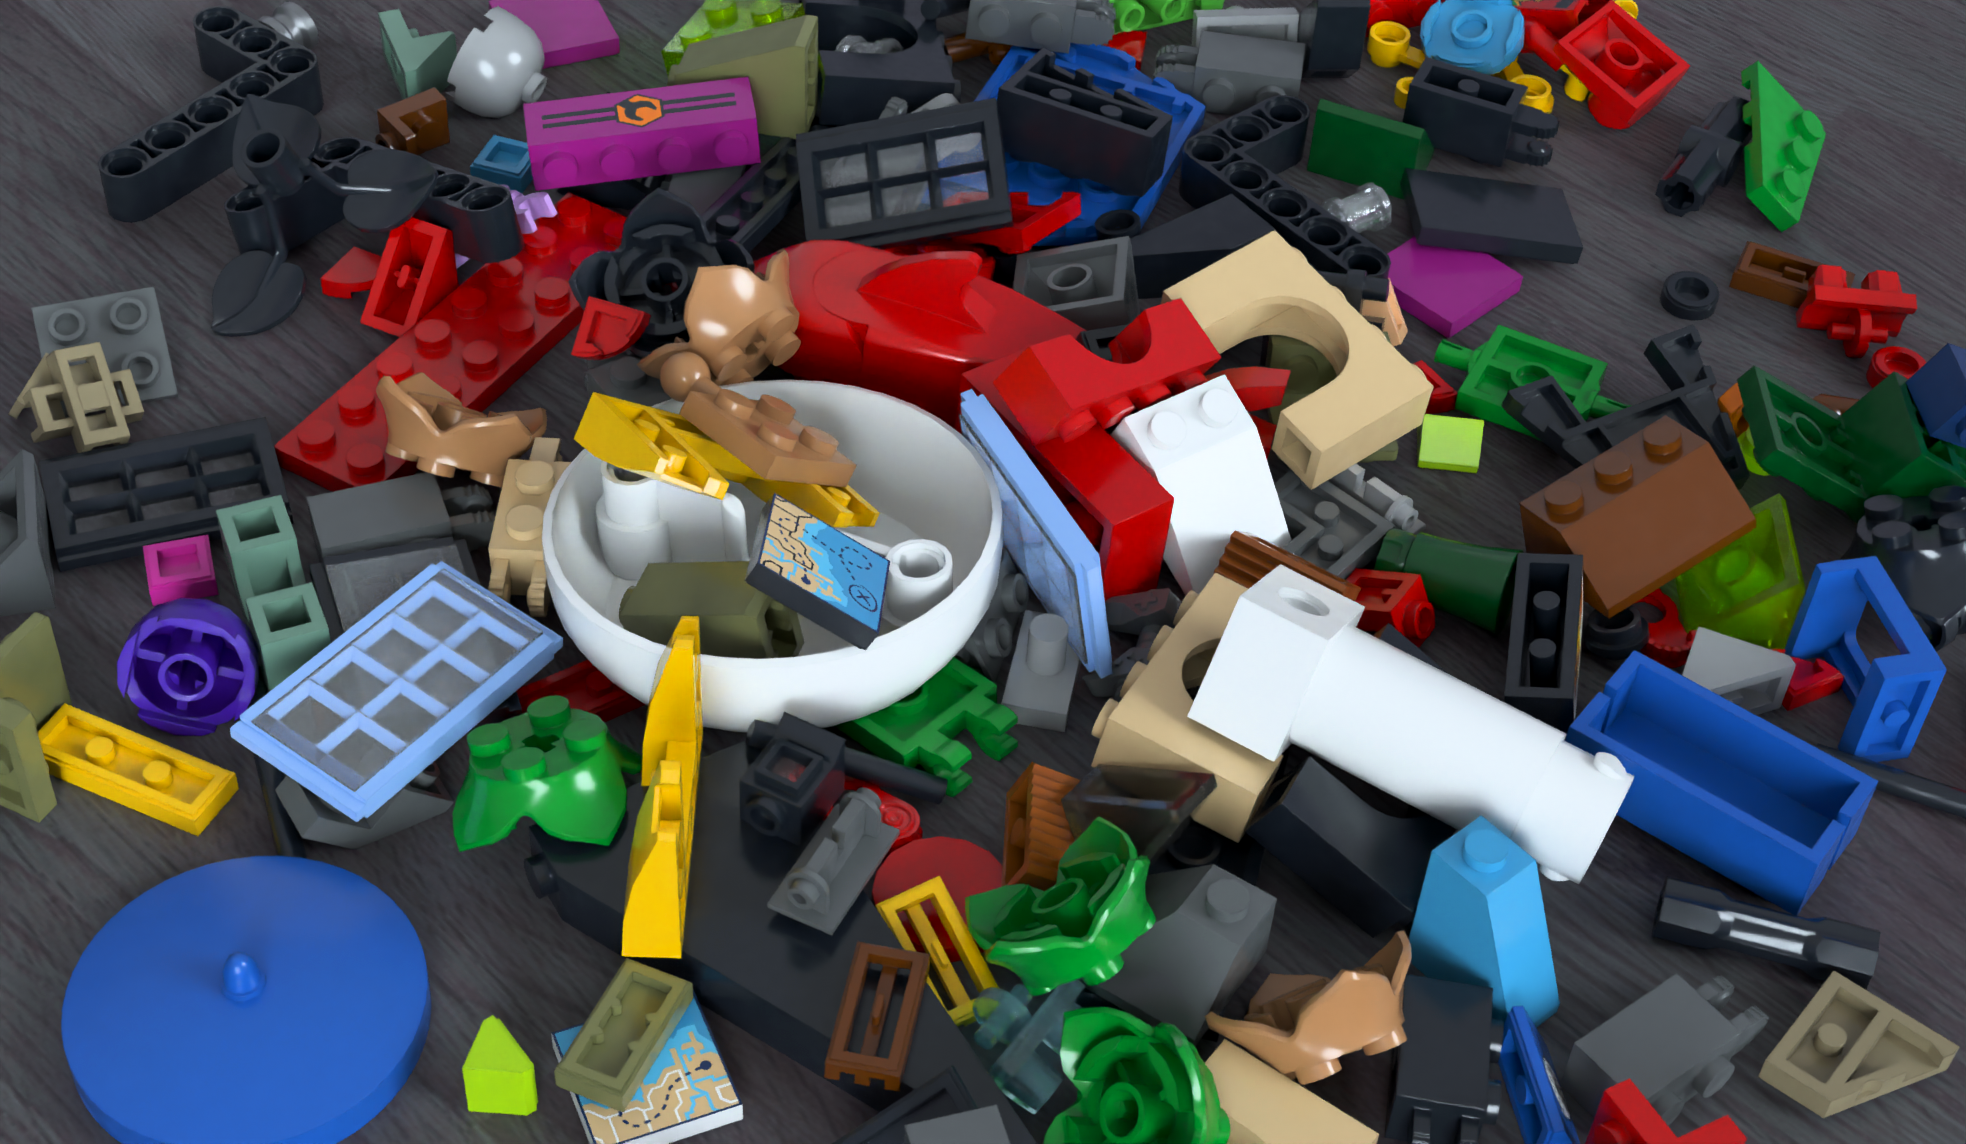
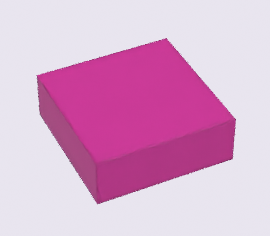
(180, 569)

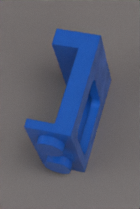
(1892, 692)

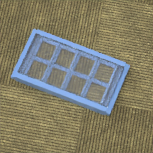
(1042, 536)
(396, 690)

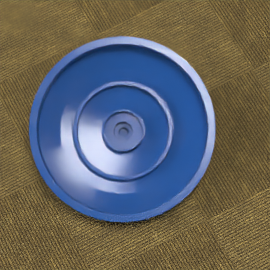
(247, 1007)

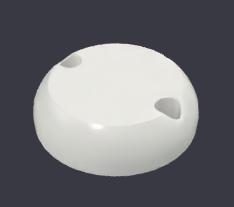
(934, 526)

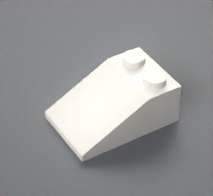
(1216, 470)

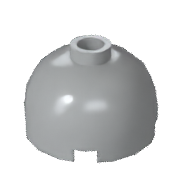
(498, 67)

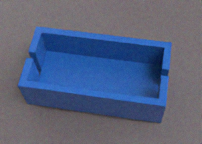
(1724, 781)

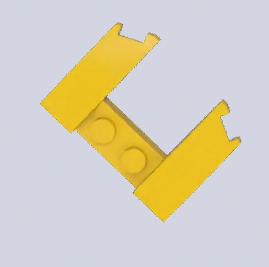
(682, 456)
(667, 816)

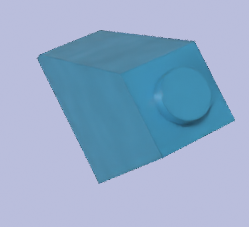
(1486, 922)

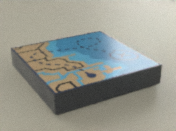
(818, 572)

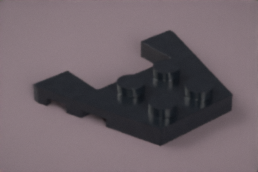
(1675, 356)

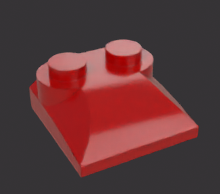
(1620, 66)

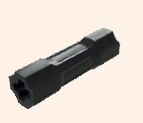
(1816, 945)

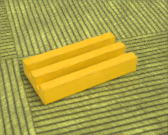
(959, 934)

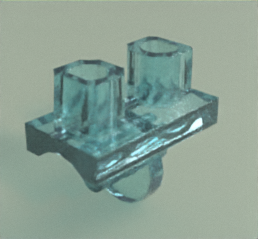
(1004, 1018)

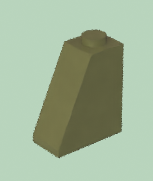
(779, 65)
(731, 613)

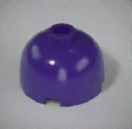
(189, 666)

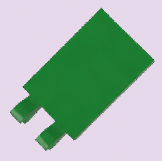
(925, 721)

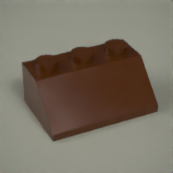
(1638, 514)

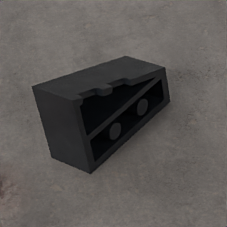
(1081, 128)

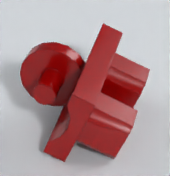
(1854, 313)

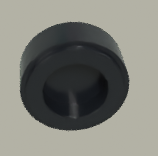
(1689, 295)

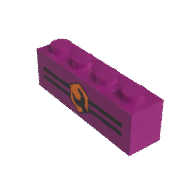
(641, 133)

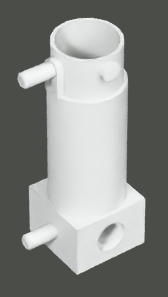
(1311, 679)

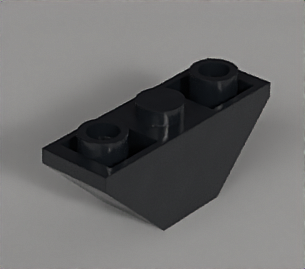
(1333, 37)

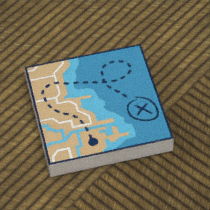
(678, 1098)

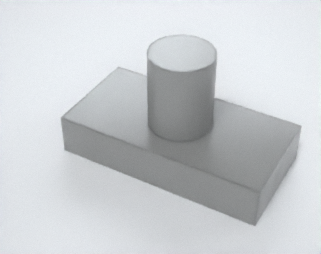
(1254, 22)
(1042, 673)

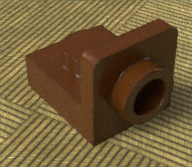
(414, 123)

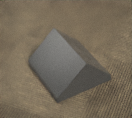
(24, 540)

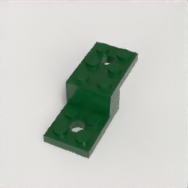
(1852, 456)

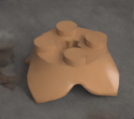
(736, 322)
(444, 436)
(1310, 1021)

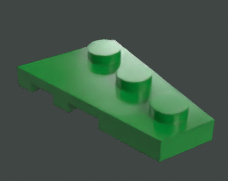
(1782, 149)

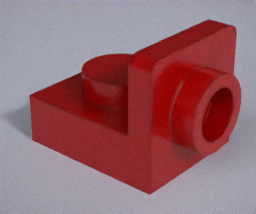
(1394, 600)

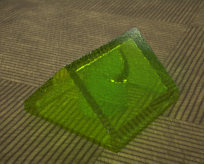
(1750, 585)

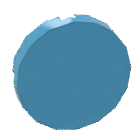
(1473, 34)

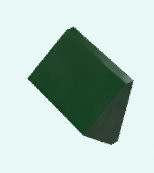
(1366, 147)

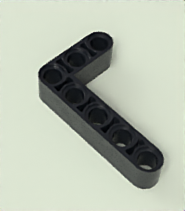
(198, 138)
(1244, 160)
(471, 207)

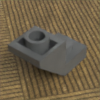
(321, 822)

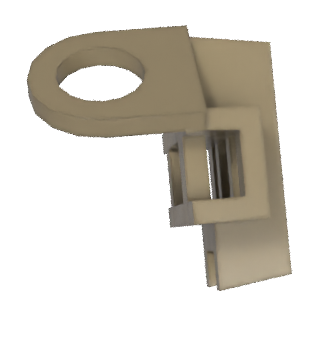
(83, 390)

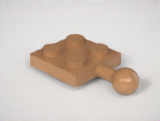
(754, 430)

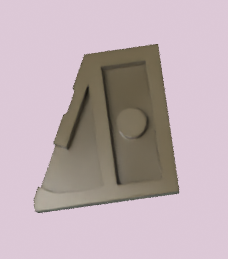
(1852, 1050)

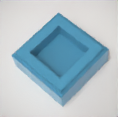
(504, 163)

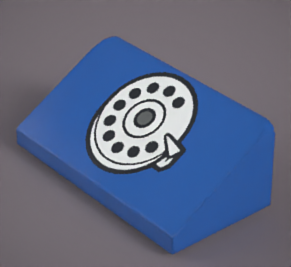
(1533, 1083)

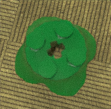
(548, 767)
(1076, 923)
(1134, 1084)

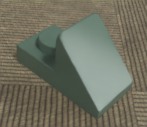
(415, 60)

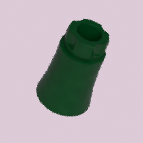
(1457, 575)

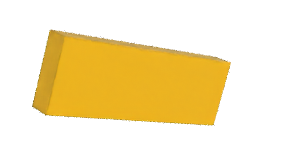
(135, 770)

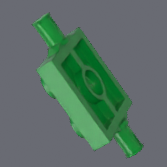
(1519, 359)

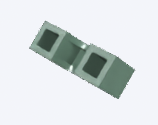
(272, 586)

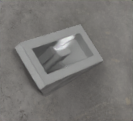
(1739, 670)

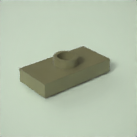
(624, 1035)

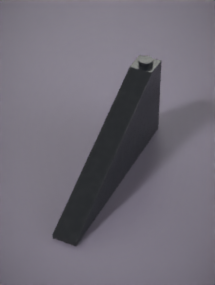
(750, 961)

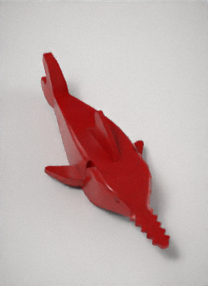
(928, 318)

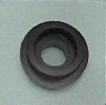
(1616, 636)

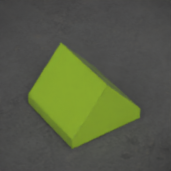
(1449, 443)
(499, 1073)

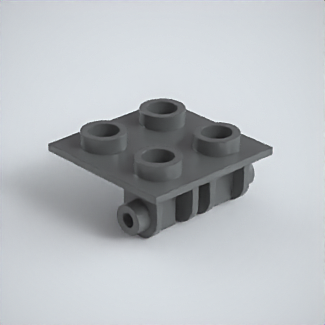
(127, 329)

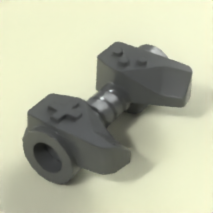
(1134, 614)

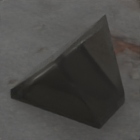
(1143, 802)

